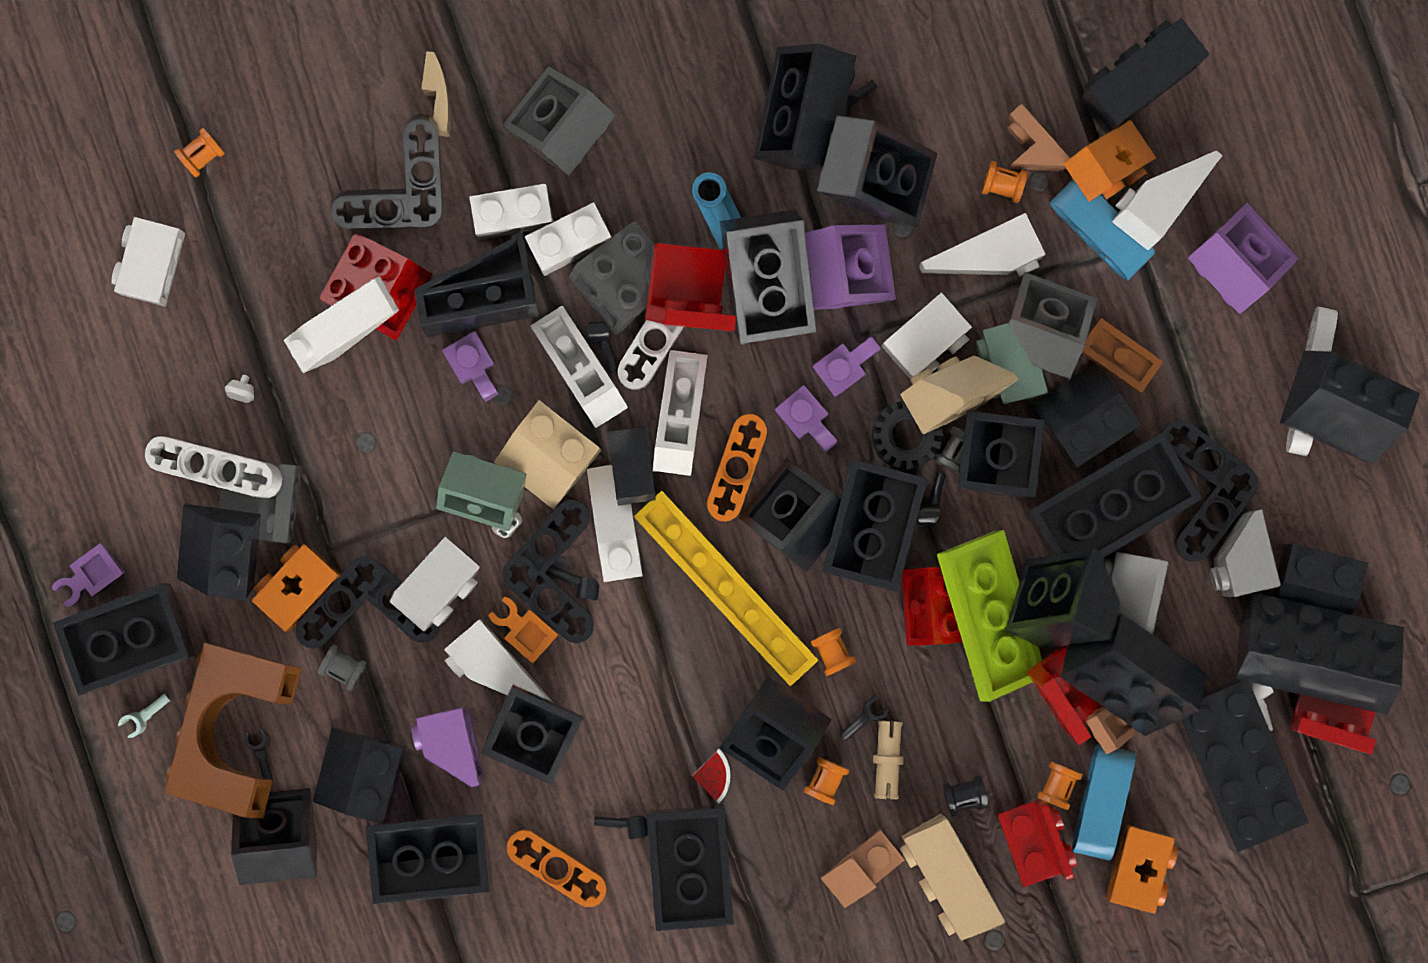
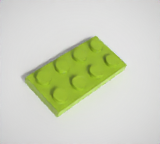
(982, 593)

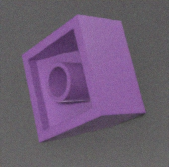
(1243, 258)
(849, 266)
(450, 743)

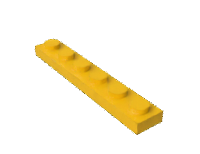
(726, 588)

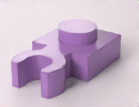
(93, 572)

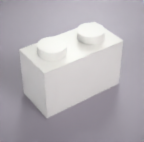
(511, 211)
(568, 238)
(148, 261)
(927, 337)
(435, 584)

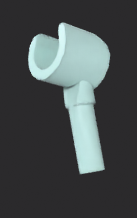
(144, 715)

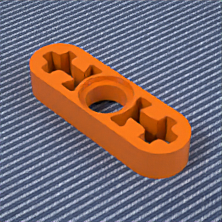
(737, 437)
(576, 891)

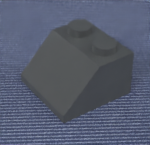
(559, 120)
(1051, 323)

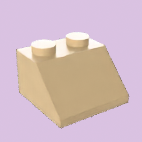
(954, 390)
(549, 454)

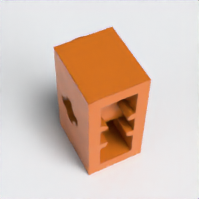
(1109, 161)
(288, 608)
(1125, 883)

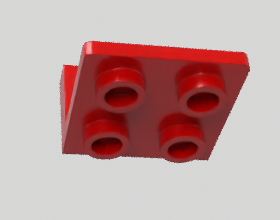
(368, 260)
(687, 288)
(928, 608)
(1062, 698)
(1334, 723)
(1035, 842)

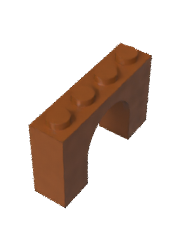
(197, 767)

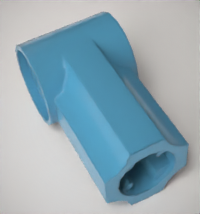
(717, 210)

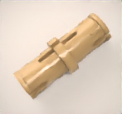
(888, 759)

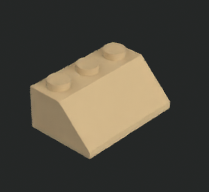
(950, 878)

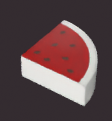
(714, 775)

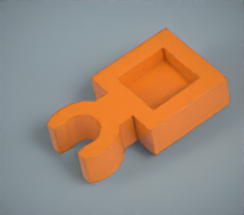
(528, 633)

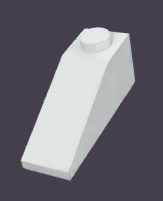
(1159, 201)
(995, 252)
(341, 326)
(579, 366)
(680, 412)
(613, 528)
(488, 661)

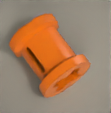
(199, 152)
(1004, 182)
(833, 651)
(826, 780)
(1059, 785)

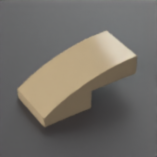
(435, 85)

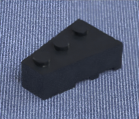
(481, 292)

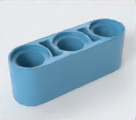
(1095, 226)
(1103, 802)

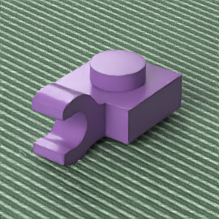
(470, 362)
(842, 368)
(804, 415)

